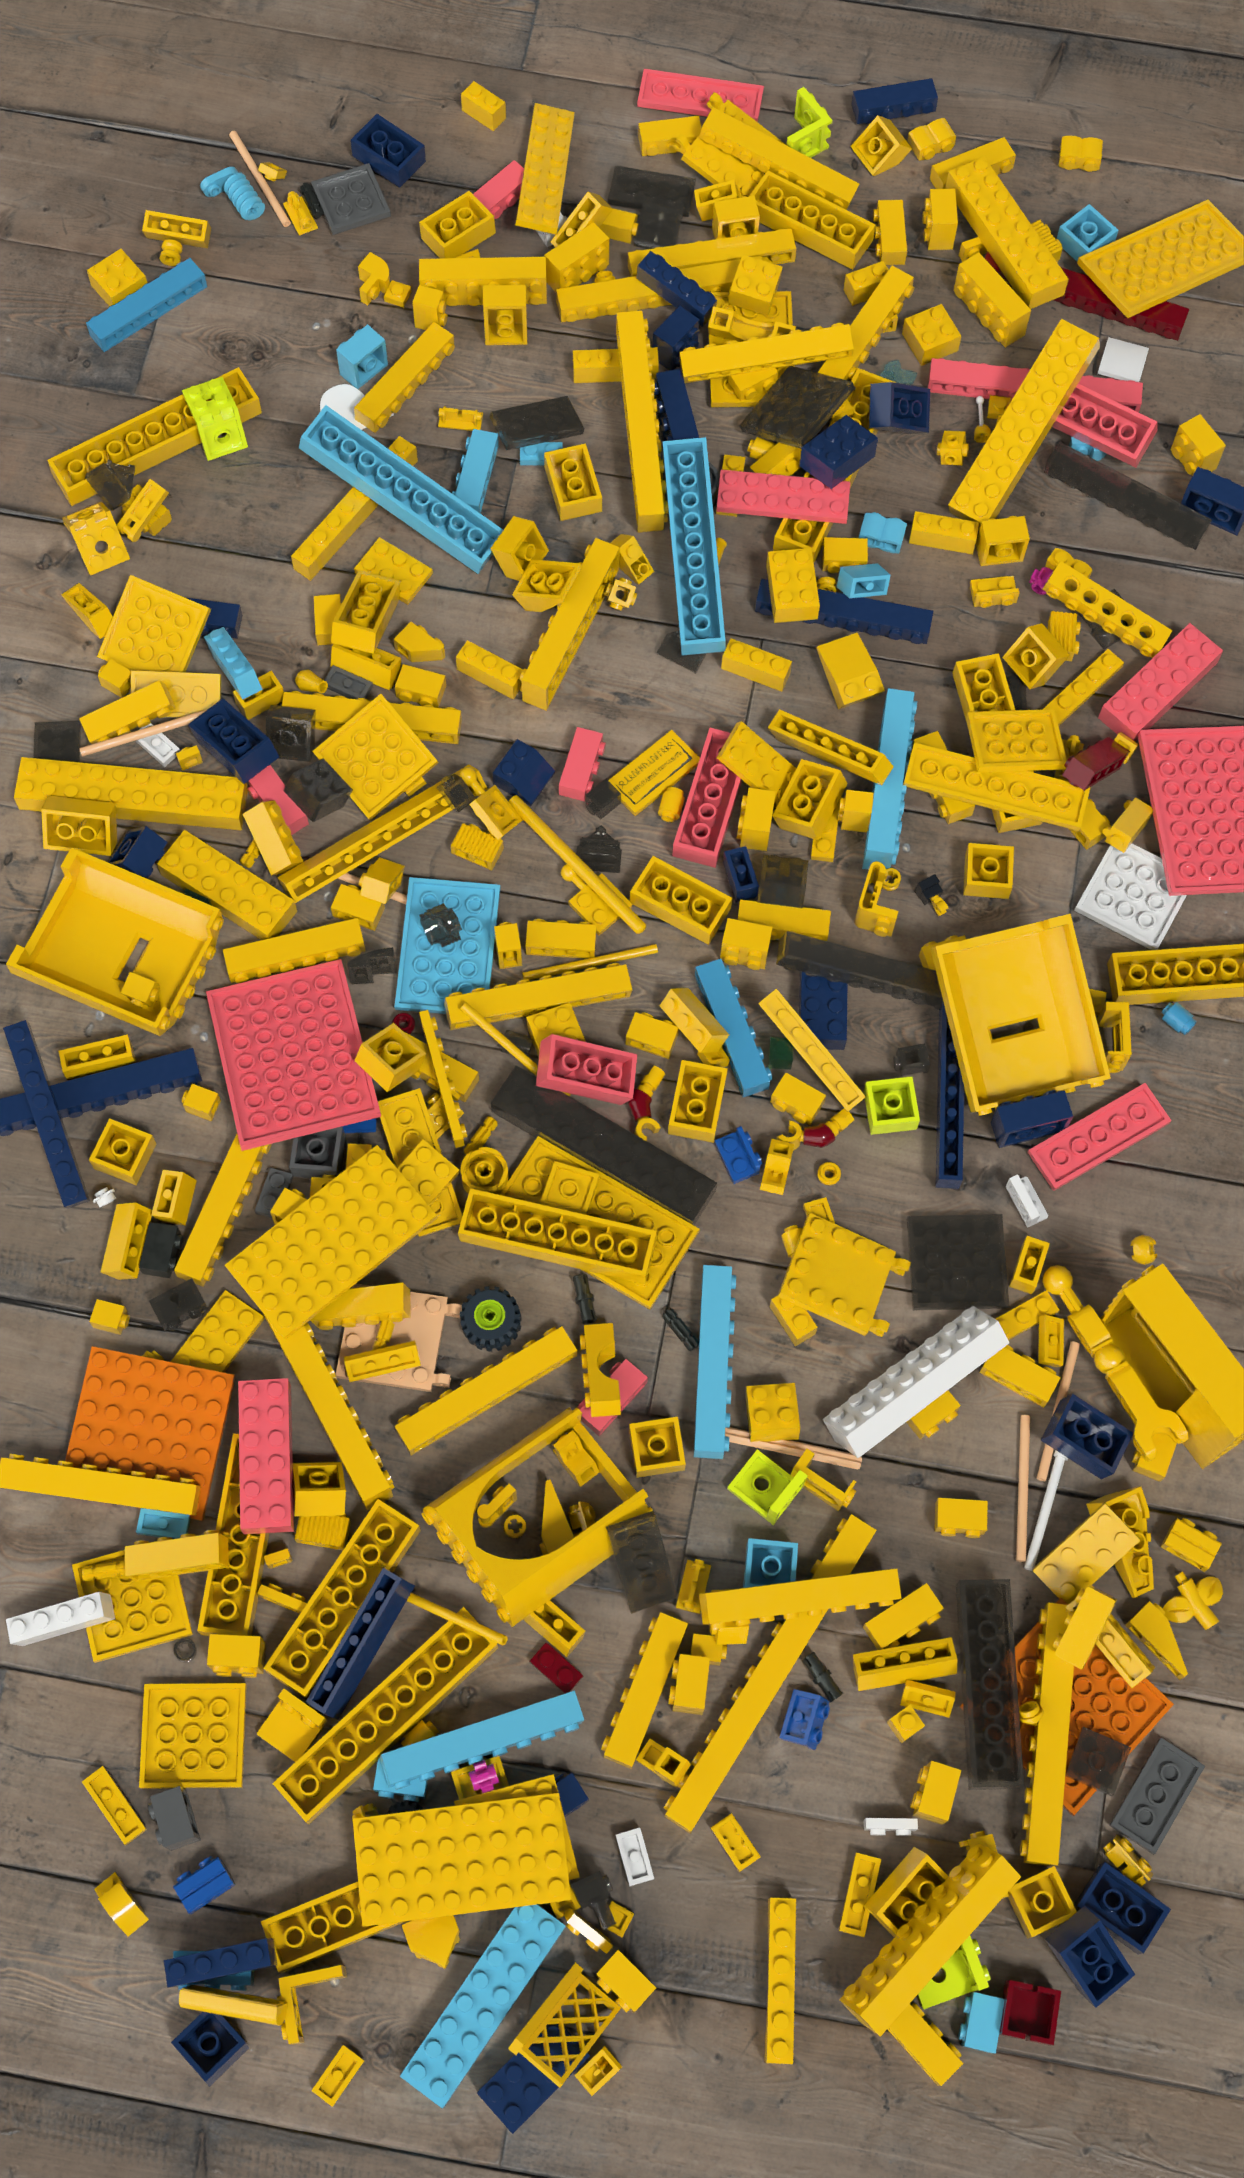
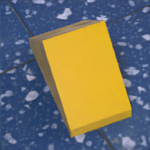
(598, 2071)

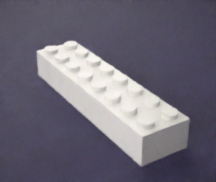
(915, 1381)

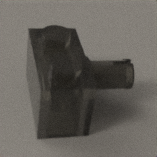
(178, 1305)
(594, 1893)

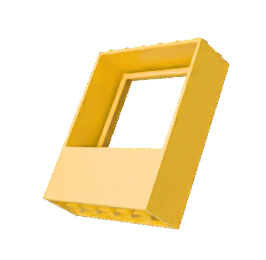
(1180, 1361)

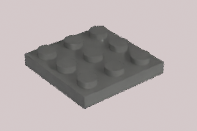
(351, 199)

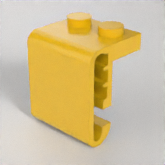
(869, 914)

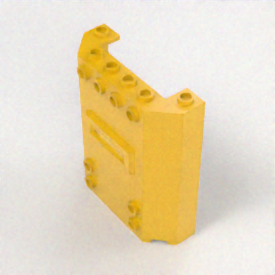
(95, 928)
(1012, 980)

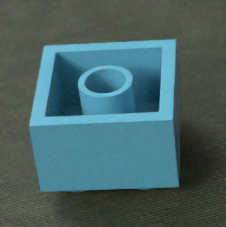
(1086, 232)
(362, 356)
(769, 1562)

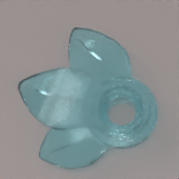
(894, 373)

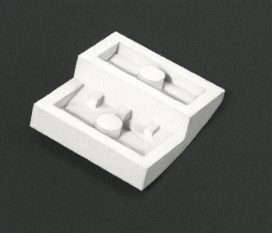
(1123, 360)

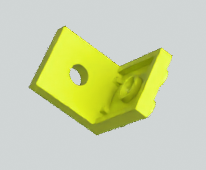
(814, 121)
(215, 418)
(778, 1495)
(962, 1976)

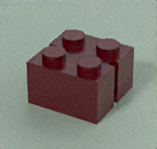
(1029, 2012)

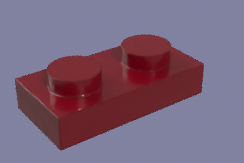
(556, 1668)

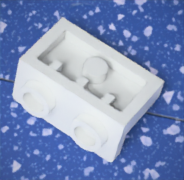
(1026, 1200)

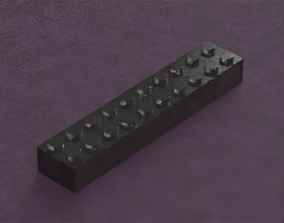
(603, 1145)

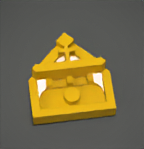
(432, 1938)

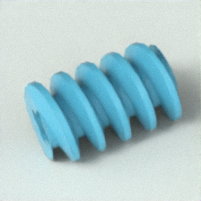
(244, 197)

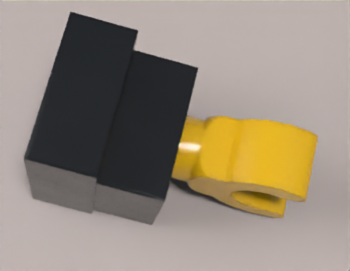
(931, 891)

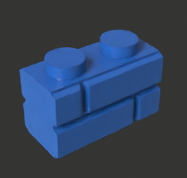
(204, 1884)

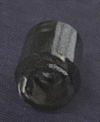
(519, 1040)

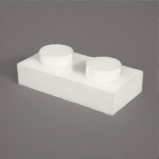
(159, 747)
(879, 1826)
(634, 1857)

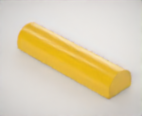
(233, 2004)

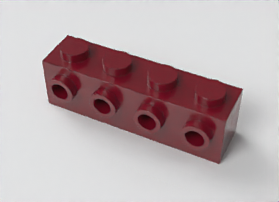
(1095, 763)

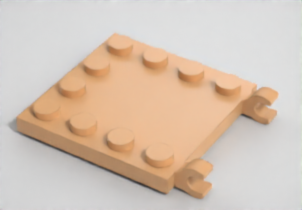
(424, 1327)

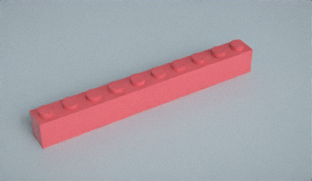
(984, 380)

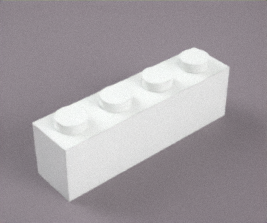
(60, 1619)

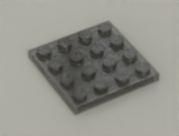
(797, 407)
(957, 1262)

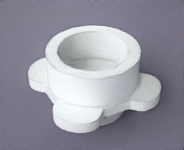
(104, 1197)

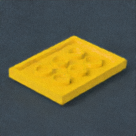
(1016, 740)

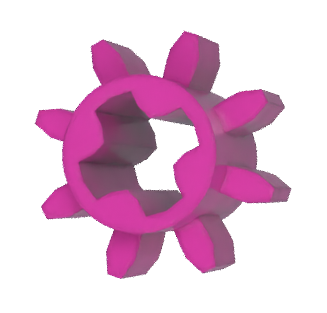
(1039, 579)
(483, 1777)

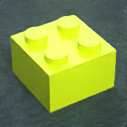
(891, 1105)

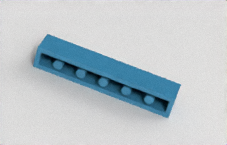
(146, 304)
(740, 1046)

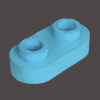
(215, 183)

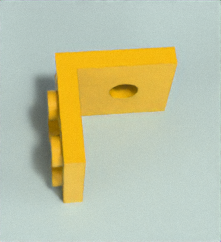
(96, 525)
(292, 2027)

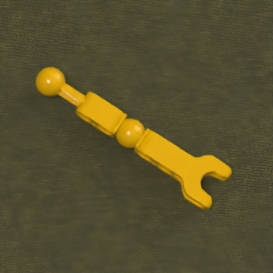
(1111, 1361)

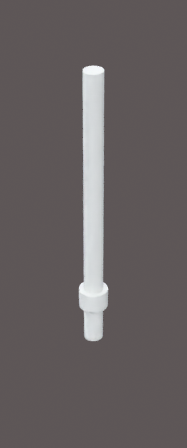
(1045, 1510)

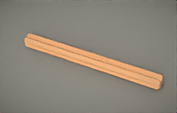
(796, 1449)

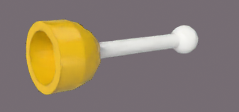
(982, 431)

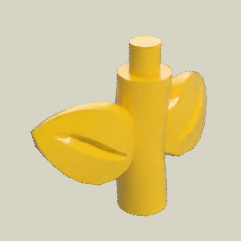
(1194, 1601)

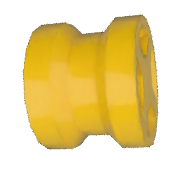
(171, 252)

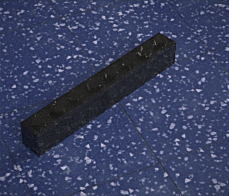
(1127, 496)
(859, 969)

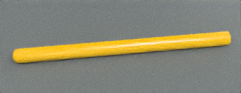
(578, 865)

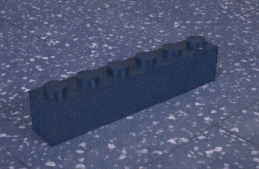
(360, 1644)

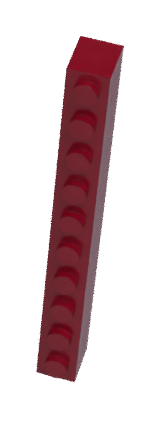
(1082, 293)

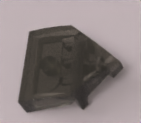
(112, 483)
(671, 650)
(600, 851)

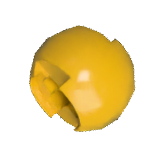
(1143, 1249)

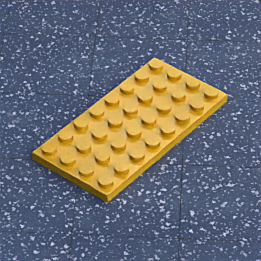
(1165, 258)
(614, 1203)
(331, 1241)
(461, 1859)

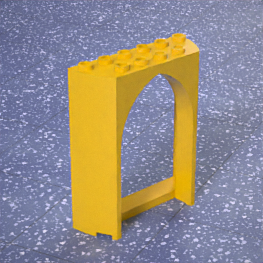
(527, 1584)

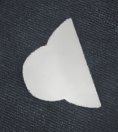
(343, 400)

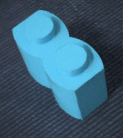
(883, 532)

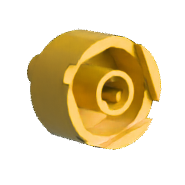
(482, 1161)

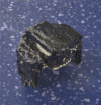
(441, 925)

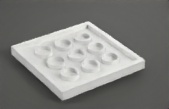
(1131, 896)

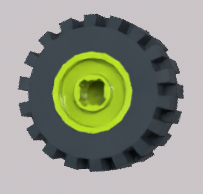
(490, 1318)

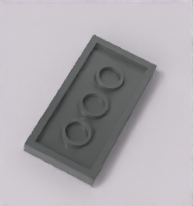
(1157, 1796)

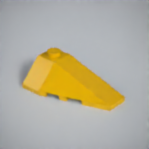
(1136, 1564)

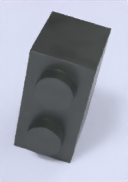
(160, 1250)

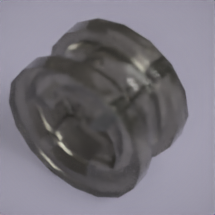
(191, 1645)

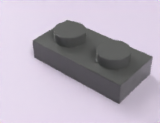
(348, 683)
(272, 1189)

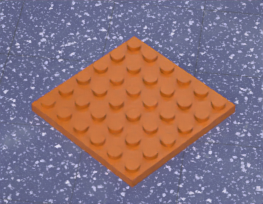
(151, 1418)
(1098, 1702)

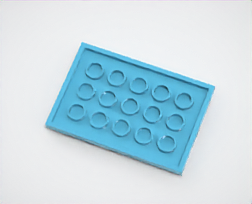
(434, 972)

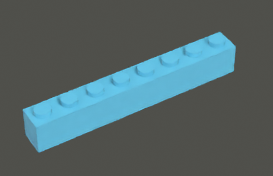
(713, 1362)
(481, 1739)

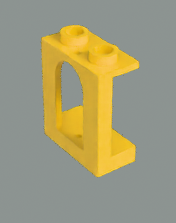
(1117, 1016)
(821, 1487)

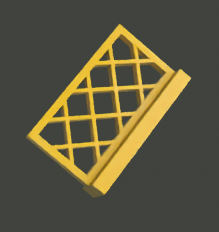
(1121, 1651)
(545, 2016)

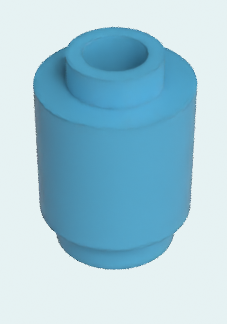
(1178, 1018)

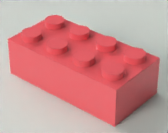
(586, 1069)

